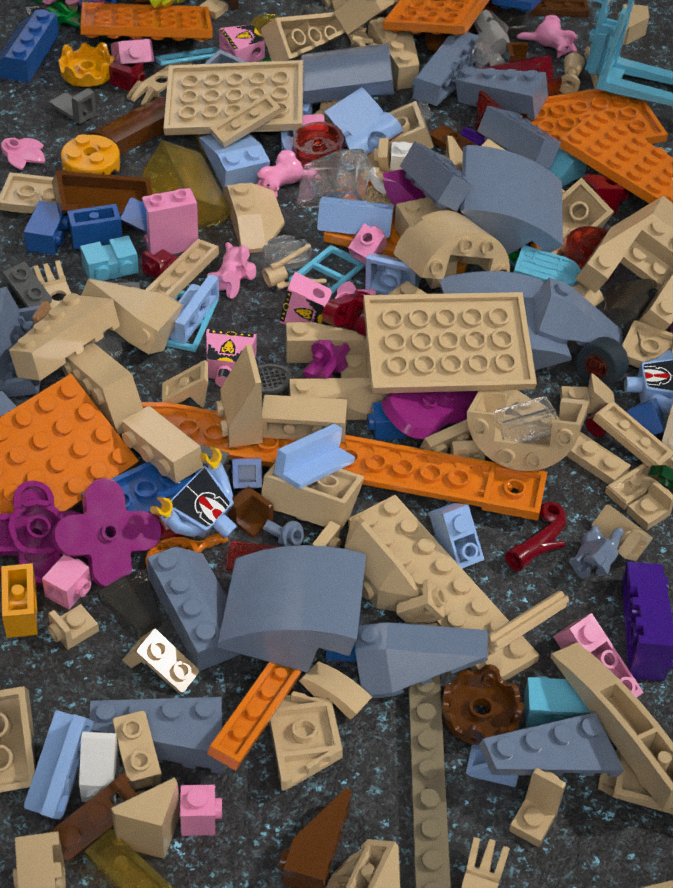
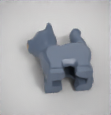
(595, 552)

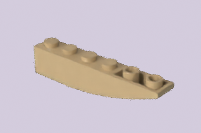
(623, 719)

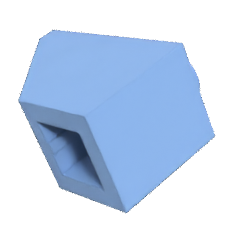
(457, 533)

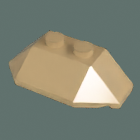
(253, 214)
(385, 577)
(370, 867)

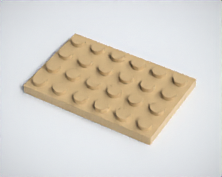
(209, 93)
(448, 342)

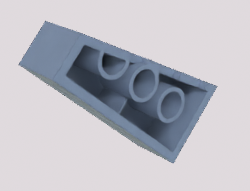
(439, 74)
(512, 89)
(178, 726)

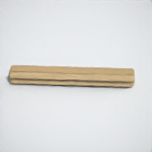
(527, 621)

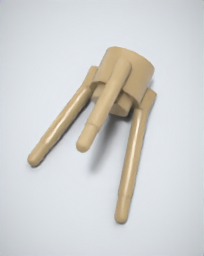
(277, 272)

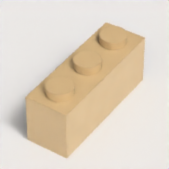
(300, 416)
(162, 444)

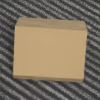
(583, 207)
(149, 819)

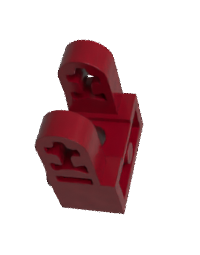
(347, 312)

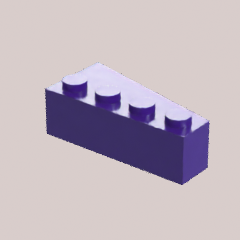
(647, 621)

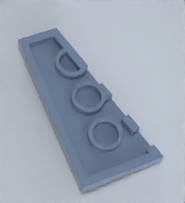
(554, 747)

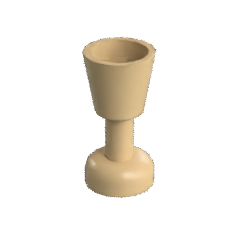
(572, 67)

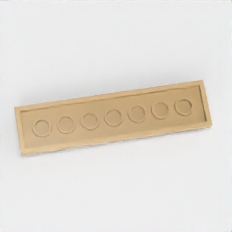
(465, 601)

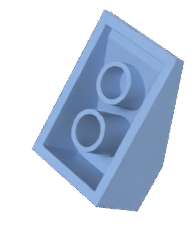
(237, 161)

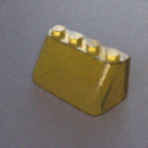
(183, 168)

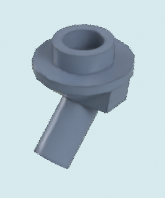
(289, 535)

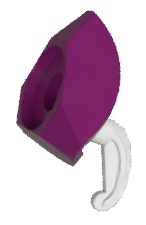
(396, 186)

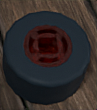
(604, 359)

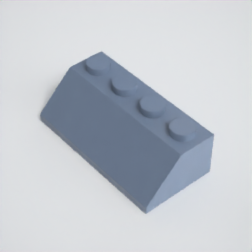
(192, 602)

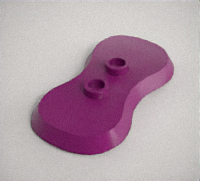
(426, 412)

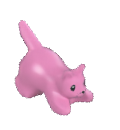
(551, 35)
(285, 172)
(234, 269)

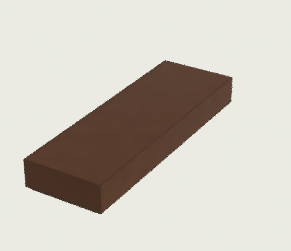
(561, 8)

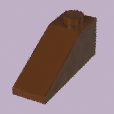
(315, 846)

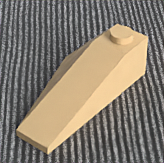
(143, 315)

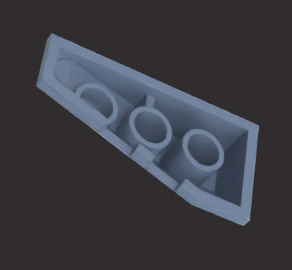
(567, 315)
(406, 654)

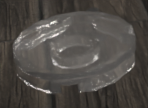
(283, 246)

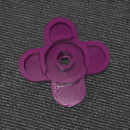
(32, 513)
(85, 533)

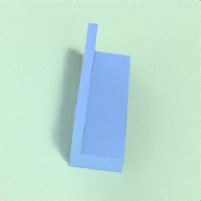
(350, 215)
(196, 304)
(312, 457)
(57, 765)

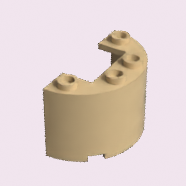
(447, 233)
(520, 455)

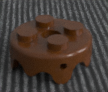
(486, 689)

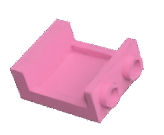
(171, 221)

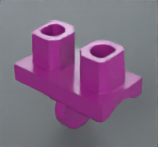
(326, 359)

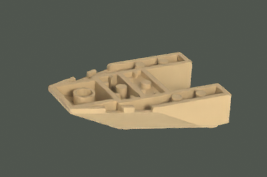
(646, 248)
(353, 382)

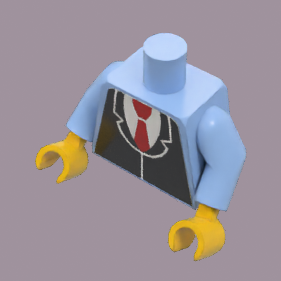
(654, 381)
(201, 502)

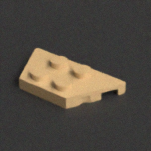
(304, 737)

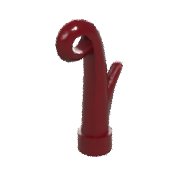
(522, 554)

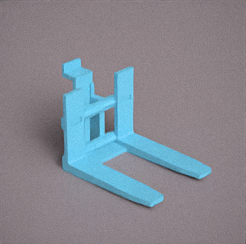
(606, 60)

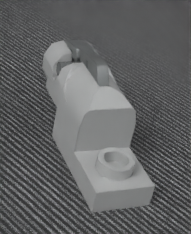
(492, 31)

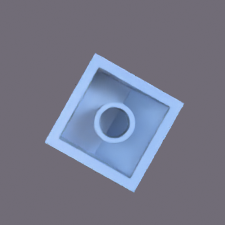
(387, 273)

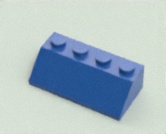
(28, 46)

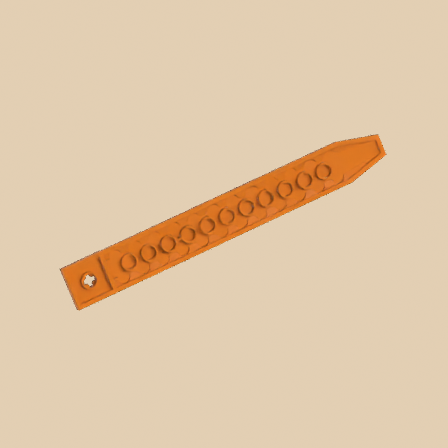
(389, 465)

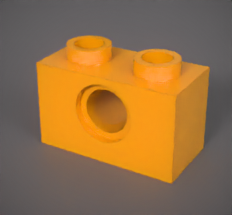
(19, 600)

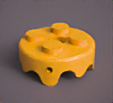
(74, 65)
(103, 155)

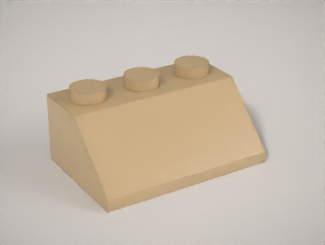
(319, 502)

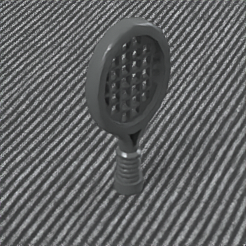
(279, 388)

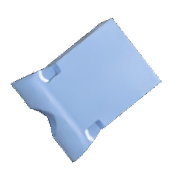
(363, 121)

